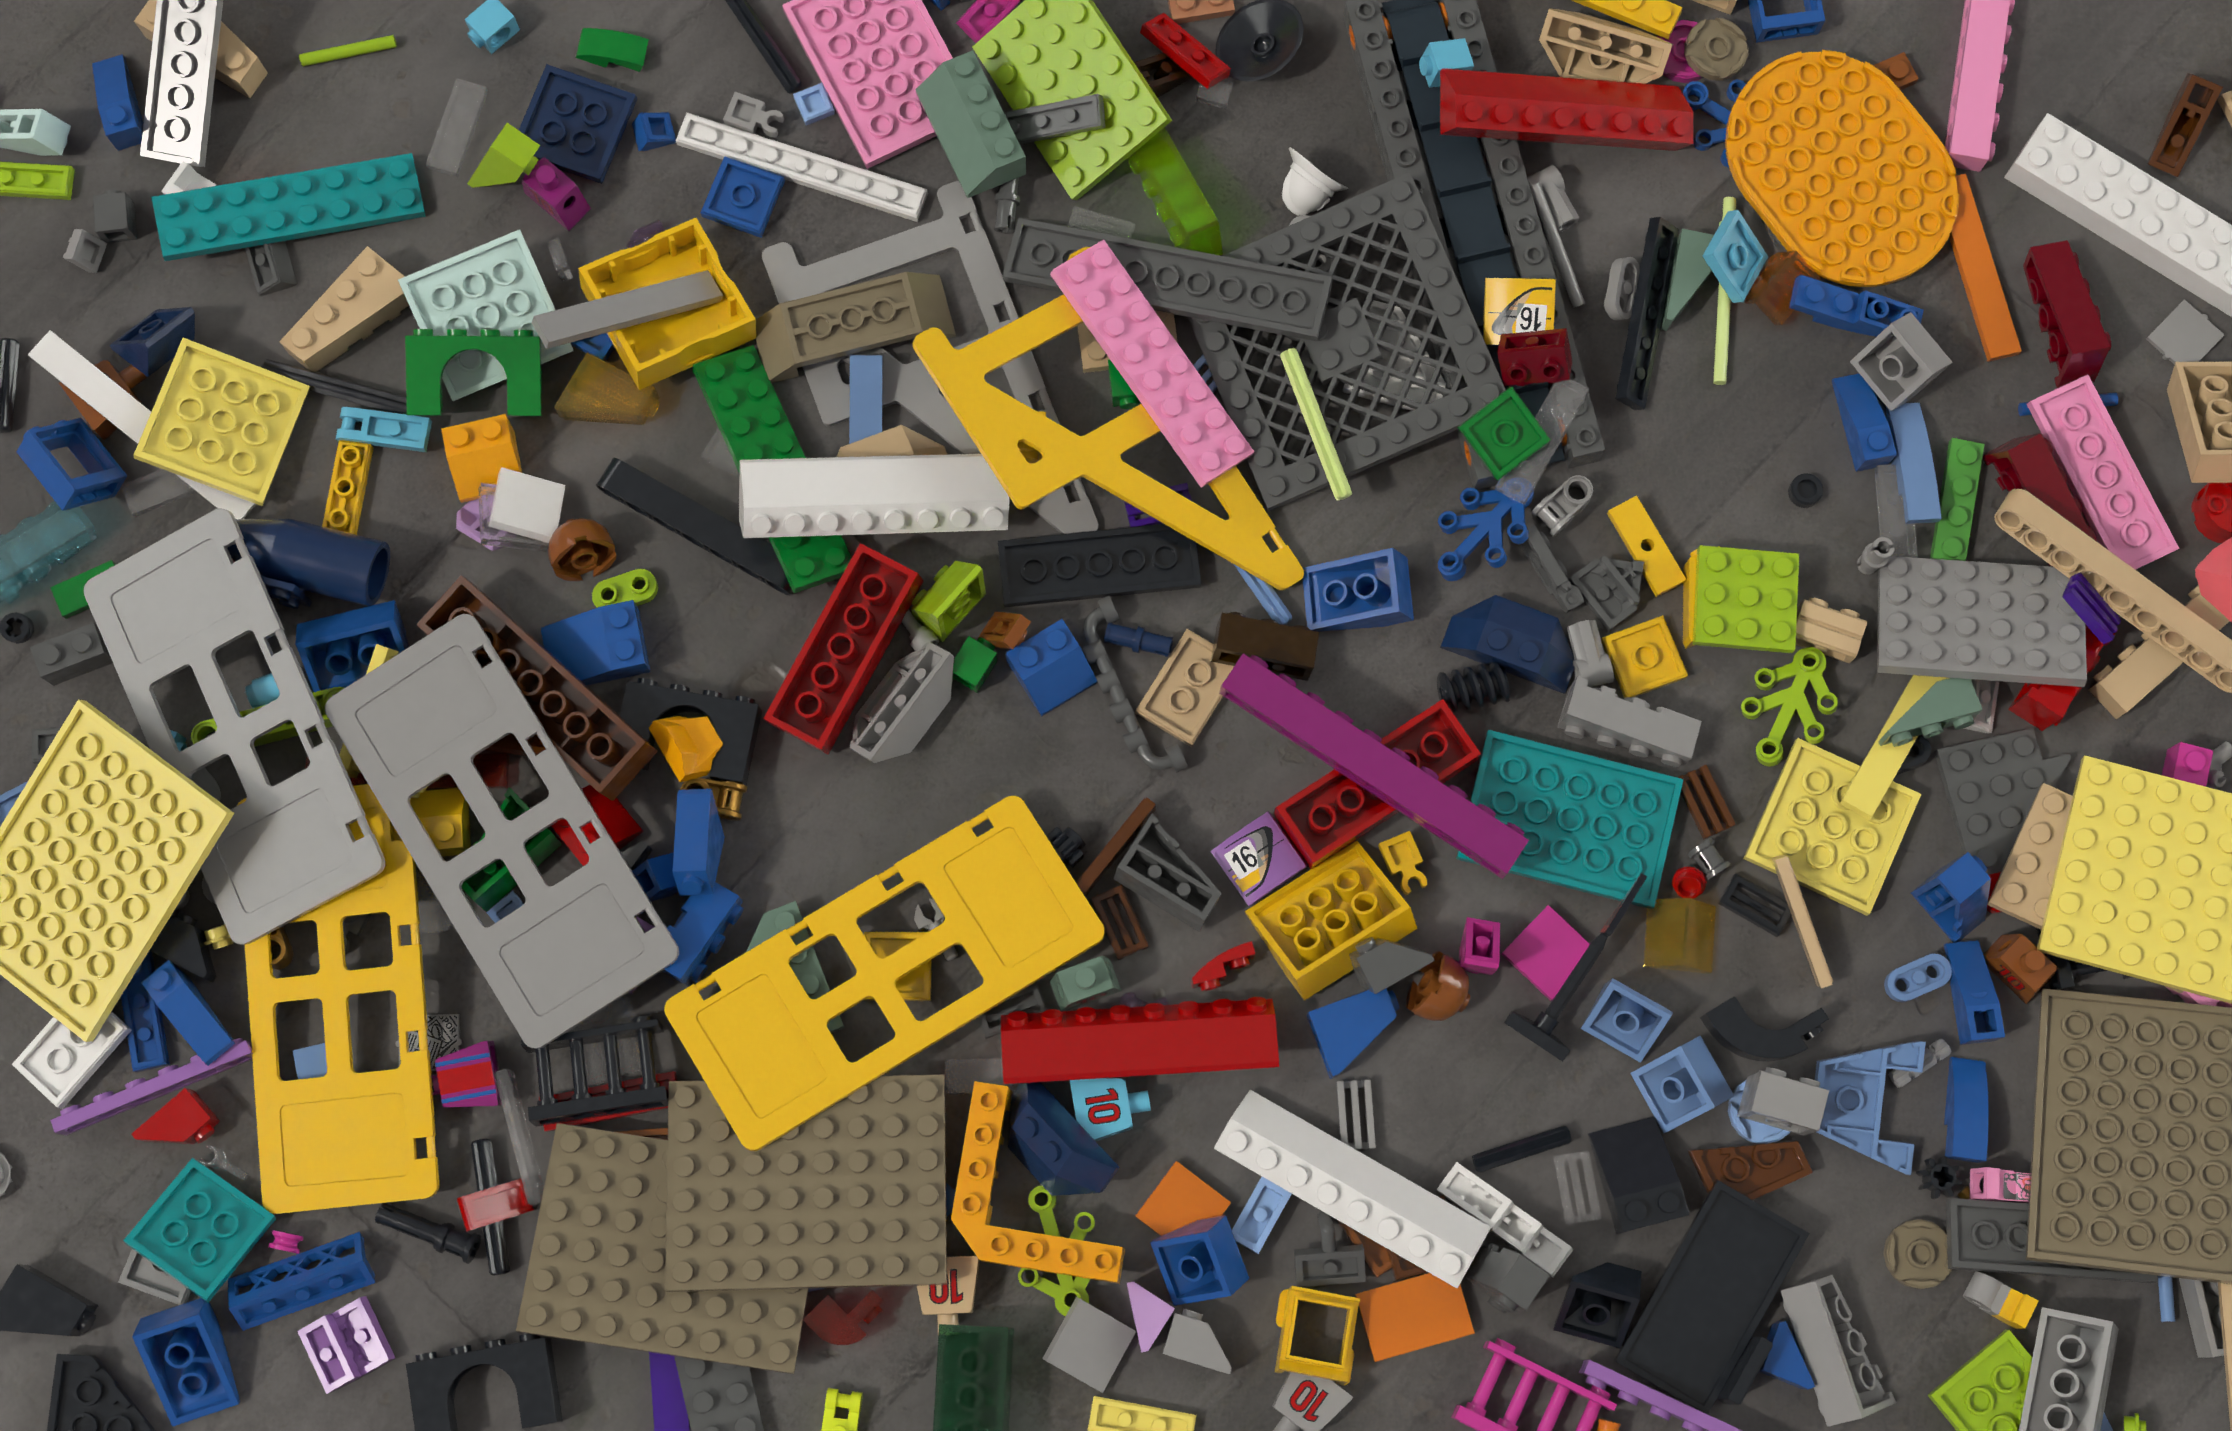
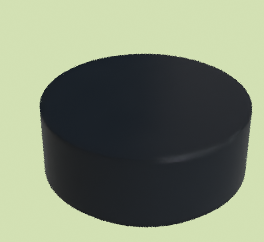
(1805, 490)

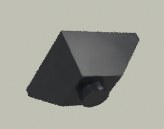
(1600, 1304)

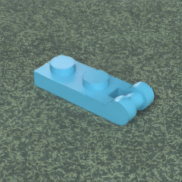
(385, 429)

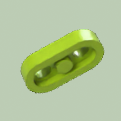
(624, 588)

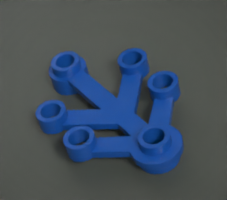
(1713, 109)
(1486, 524)

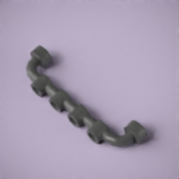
(1121, 708)

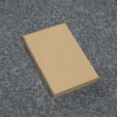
(1185, 690)

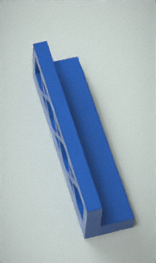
(300, 1286)

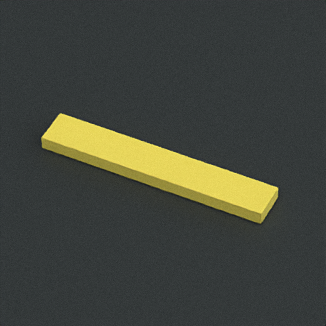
(1884, 761)

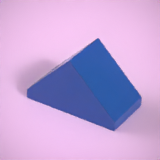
(1785, 1359)

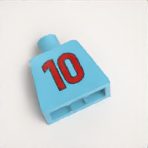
(1105, 1106)

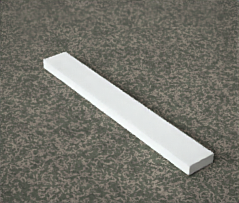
(803, 167)
(115, 406)

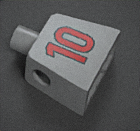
(1308, 1402)

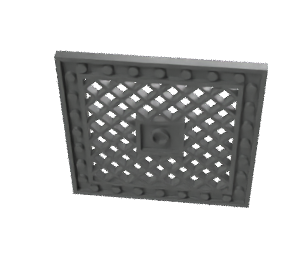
(1348, 344)

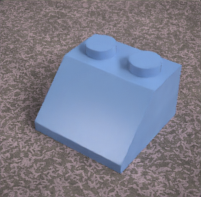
(1682, 1084)

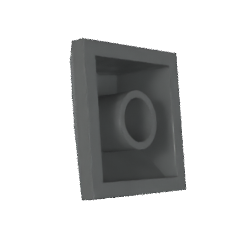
(1384, 962)

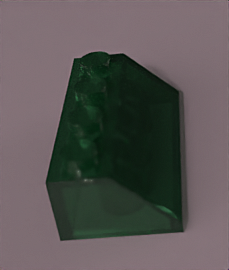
(973, 1378)

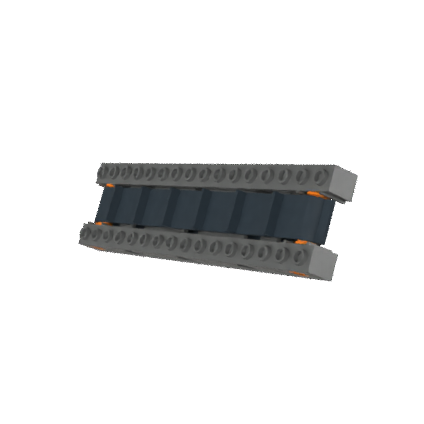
(1463, 184)

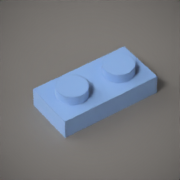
(1260, 1215)

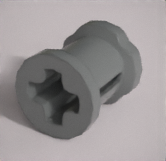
(1709, 859)

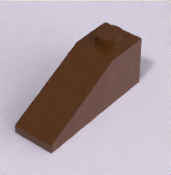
(2184, 123)

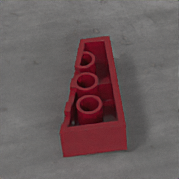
(2066, 312)

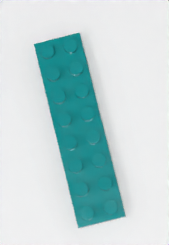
(288, 207)

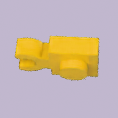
(1401, 857)

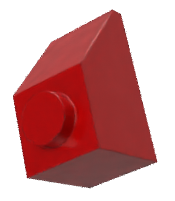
(180, 1121)

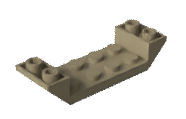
(850, 321)

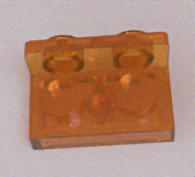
(1775, 285)

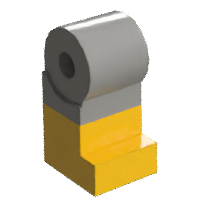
(2000, 1300)

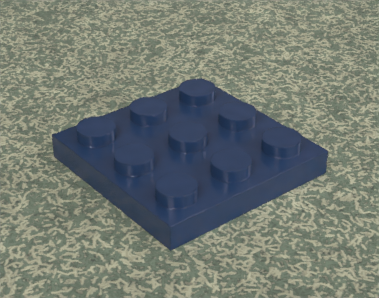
(577, 122)

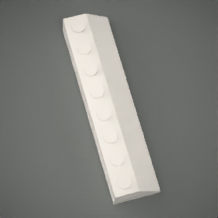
(870, 496)
(1353, 1188)

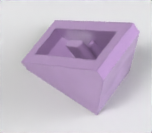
(1149, 1314)

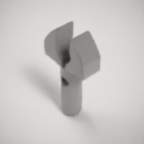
(923, 922)

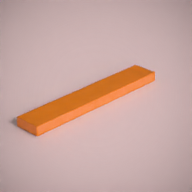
(1981, 279)

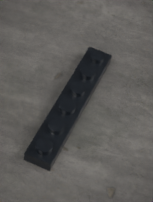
(1647, 313)

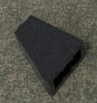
(43, 1306)

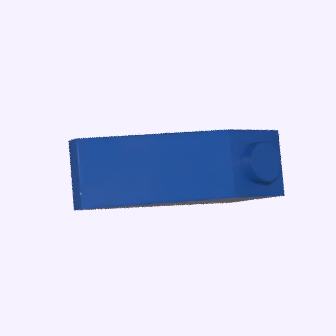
(117, 102)
(1863, 423)
(188, 1012)

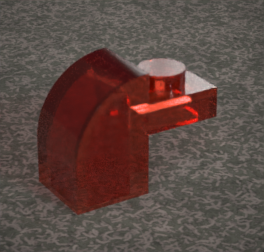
(838, 1326)

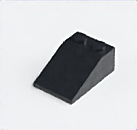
(1637, 1175)

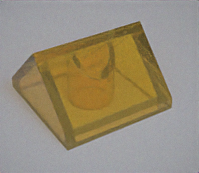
(1680, 935)

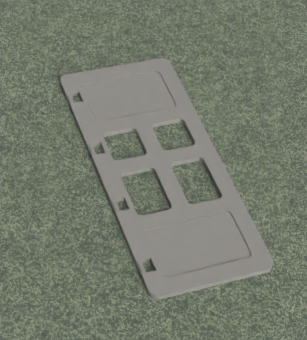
(289, 840)
(569, 942)

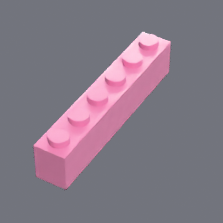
(1977, 82)

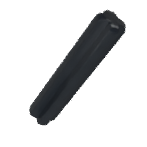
(8, 376)
(1521, 1149)

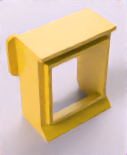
(1286, 1320)

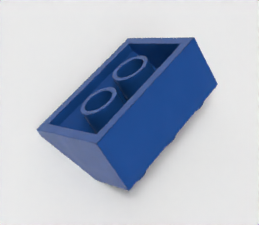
(340, 646)

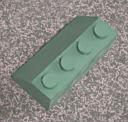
(971, 125)

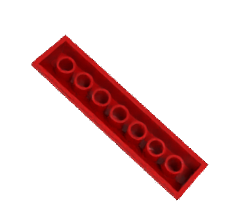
(1564, 110)
(1139, 1040)

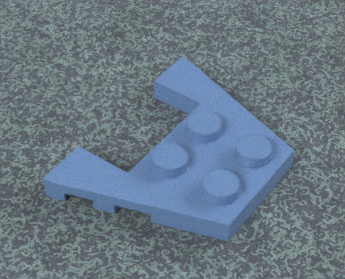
(1856, 1100)

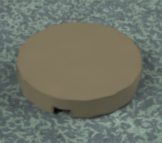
(1716, 49)
(1917, 1254)

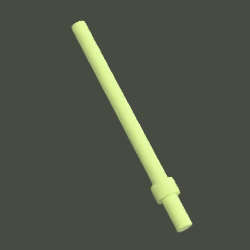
(1723, 318)

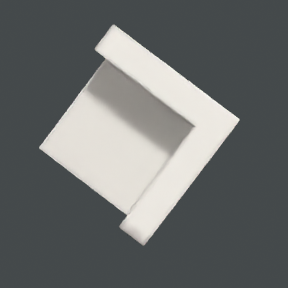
(185, 179)

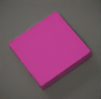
(1546, 952)

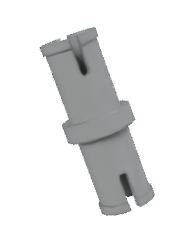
(1875, 555)

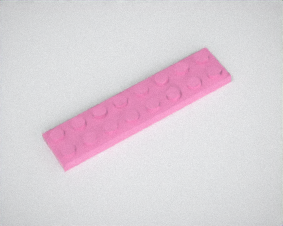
(1152, 363)

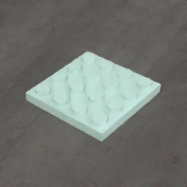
(478, 290)

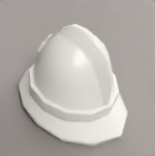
(1307, 187)

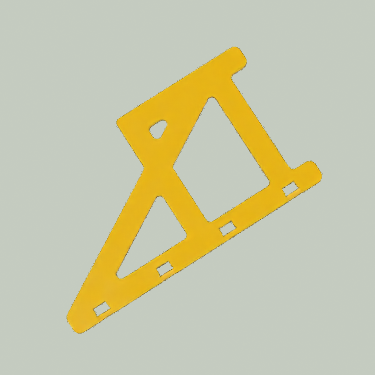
(1000, 422)

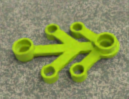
(1791, 700)
(1050, 1227)

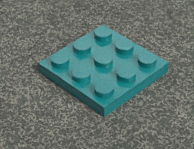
(199, 1230)

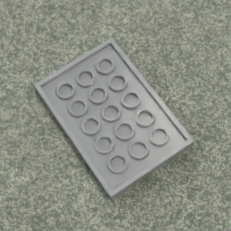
(1978, 622)

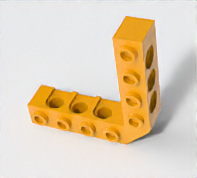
(973, 1210)

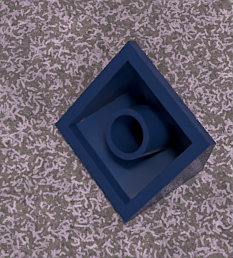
(156, 338)

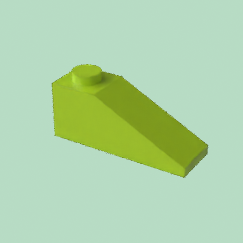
(506, 159)

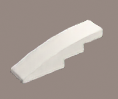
(1505, 1219)

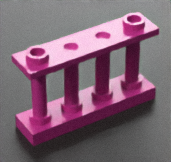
(1474, 1412)

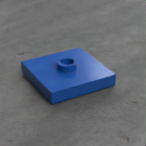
(742, 196)

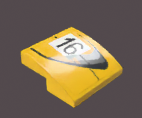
(1517, 306)

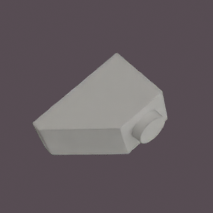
(1195, 1342)

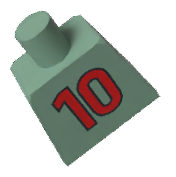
(1084, 983)

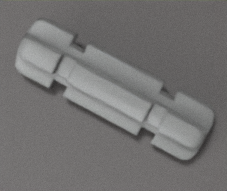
(1937, 1051)

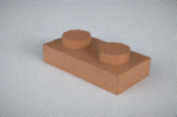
(1196, 10)

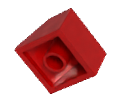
(612, 815)

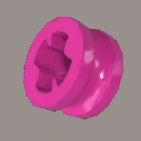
(286, 1241)

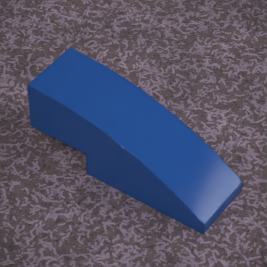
(1967, 1110)

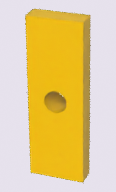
(351, 470)
(1636, 529)

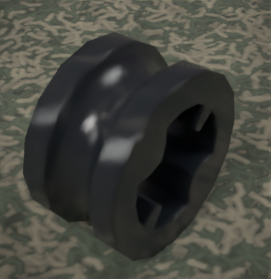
(6, 627)

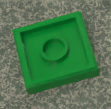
(1503, 433)

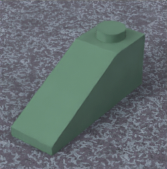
(1687, 273)

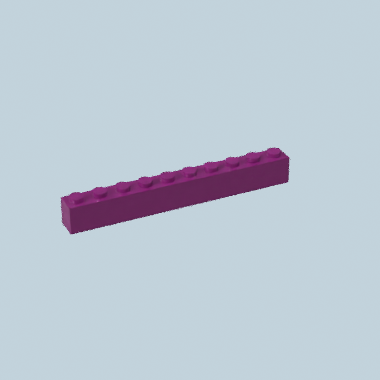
(1374, 766)

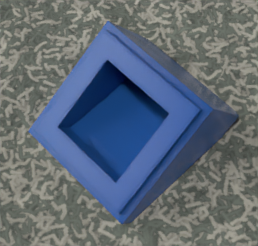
(653, 130)

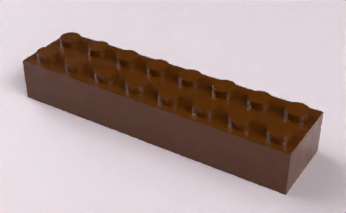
(573, 716)

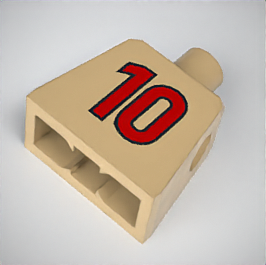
(956, 1296)

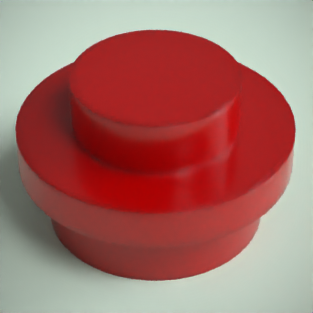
(1689, 882)

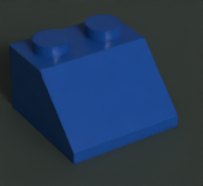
(1051, 667)
(1200, 1261)

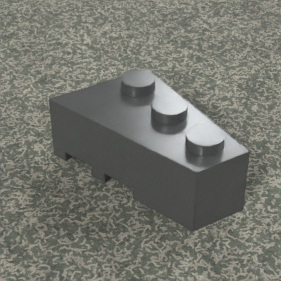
(1167, 877)

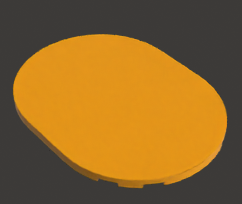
(1842, 168)

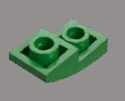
(612, 46)

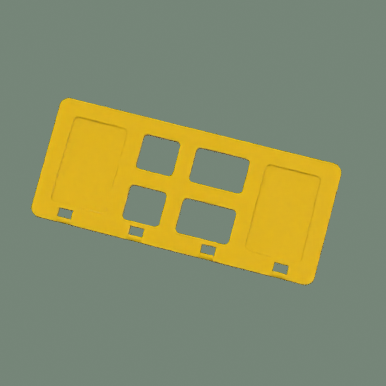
(769, 1043)
(347, 1132)

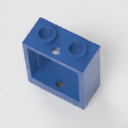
(1786, 25)
(104, 474)

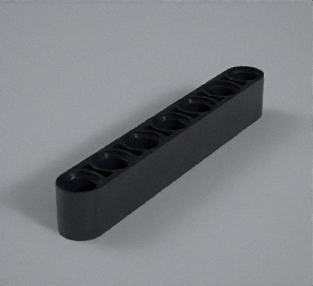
(693, 523)

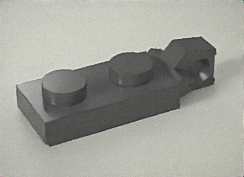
(1551, 571)

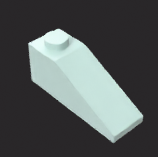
(33, 131)

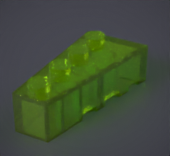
(1176, 195)

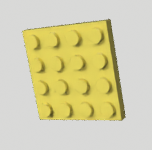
(221, 422)
(1825, 841)

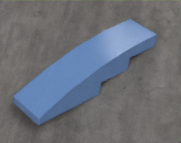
(1914, 464)

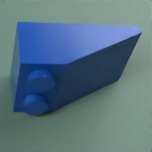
(1358, 592)
(600, 643)
(187, 1361)

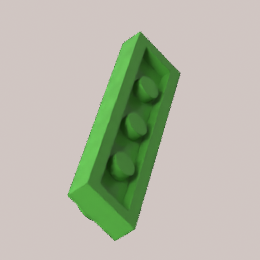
(1957, 500)

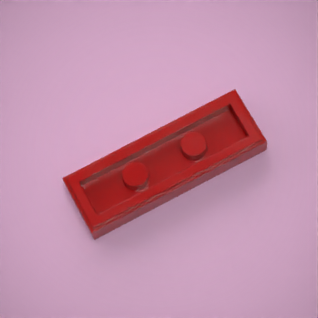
(1185, 50)

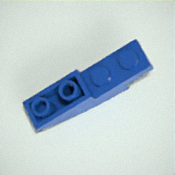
(1847, 310)

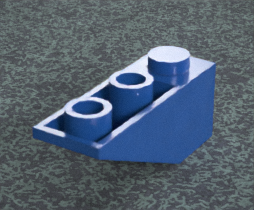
(1973, 994)

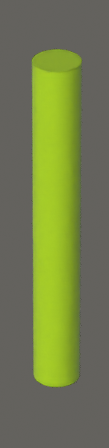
(347, 50)

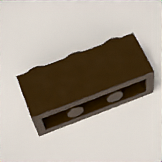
(1281, 646)

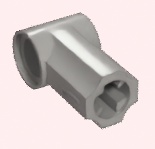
(1554, 191)
(1589, 654)

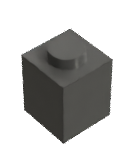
(114, 216)

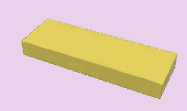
(1126, 1416)

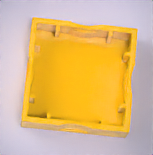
(683, 339)

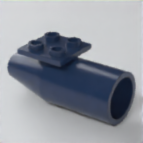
(314, 559)

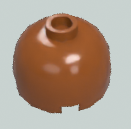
(580, 548)
(1441, 989)

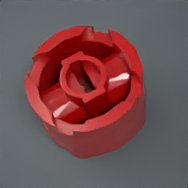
(2214, 511)

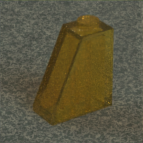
(605, 395)

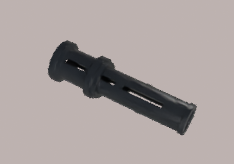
(442, 1237)

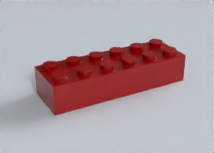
(844, 648)
(1339, 811)

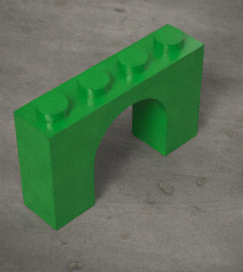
(430, 354)

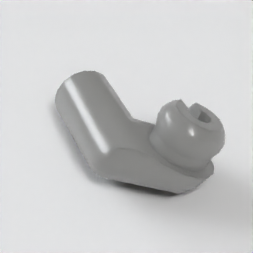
(2220, 756)

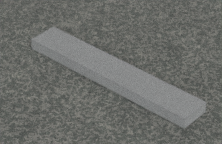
(626, 309)

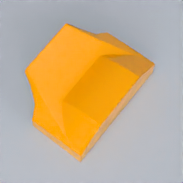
(687, 745)

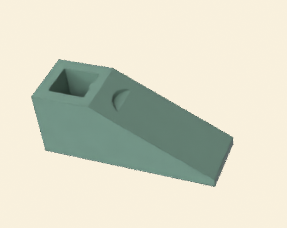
(1942, 706)

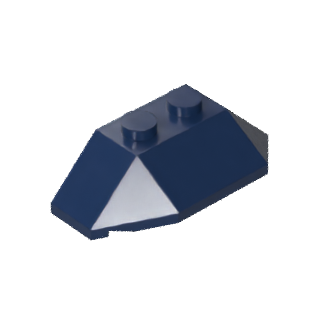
(1514, 637)
(1055, 1144)

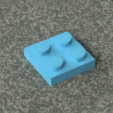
(1735, 256)

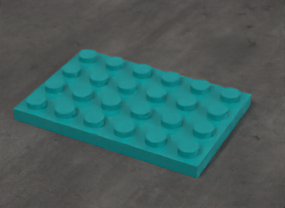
(1584, 816)

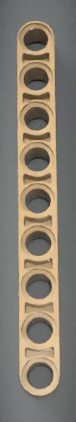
(2119, 585)

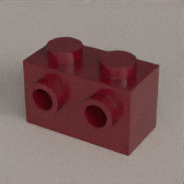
(1535, 357)

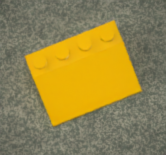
(1326, 914)

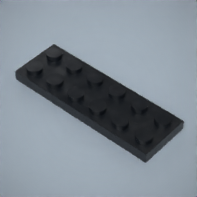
(1097, 565)

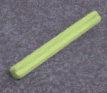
(1316, 424)

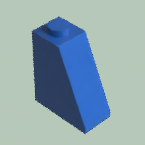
(697, 842)
(1350, 1026)

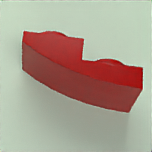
(1213, 972)

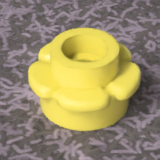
(218, 937)

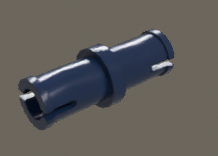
(1138, 639)

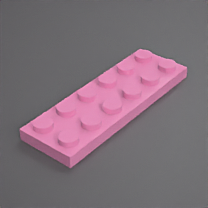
(2102, 473)

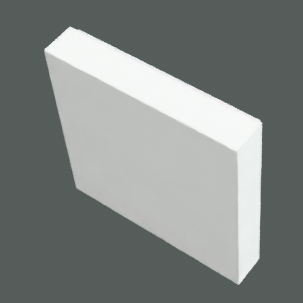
(526, 505)

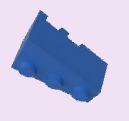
(1956, 896)
(701, 931)

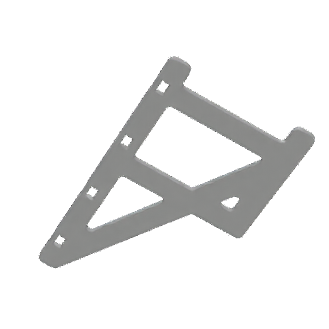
(911, 382)

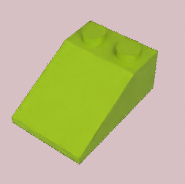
(950, 598)

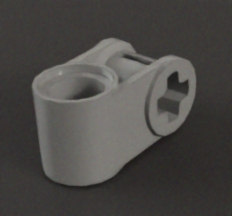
(1560, 508)

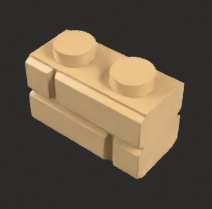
(1829, 630)

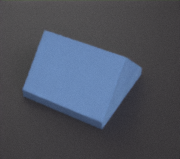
(1626, 1019)

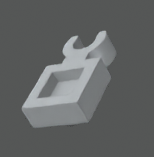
(749, 113)

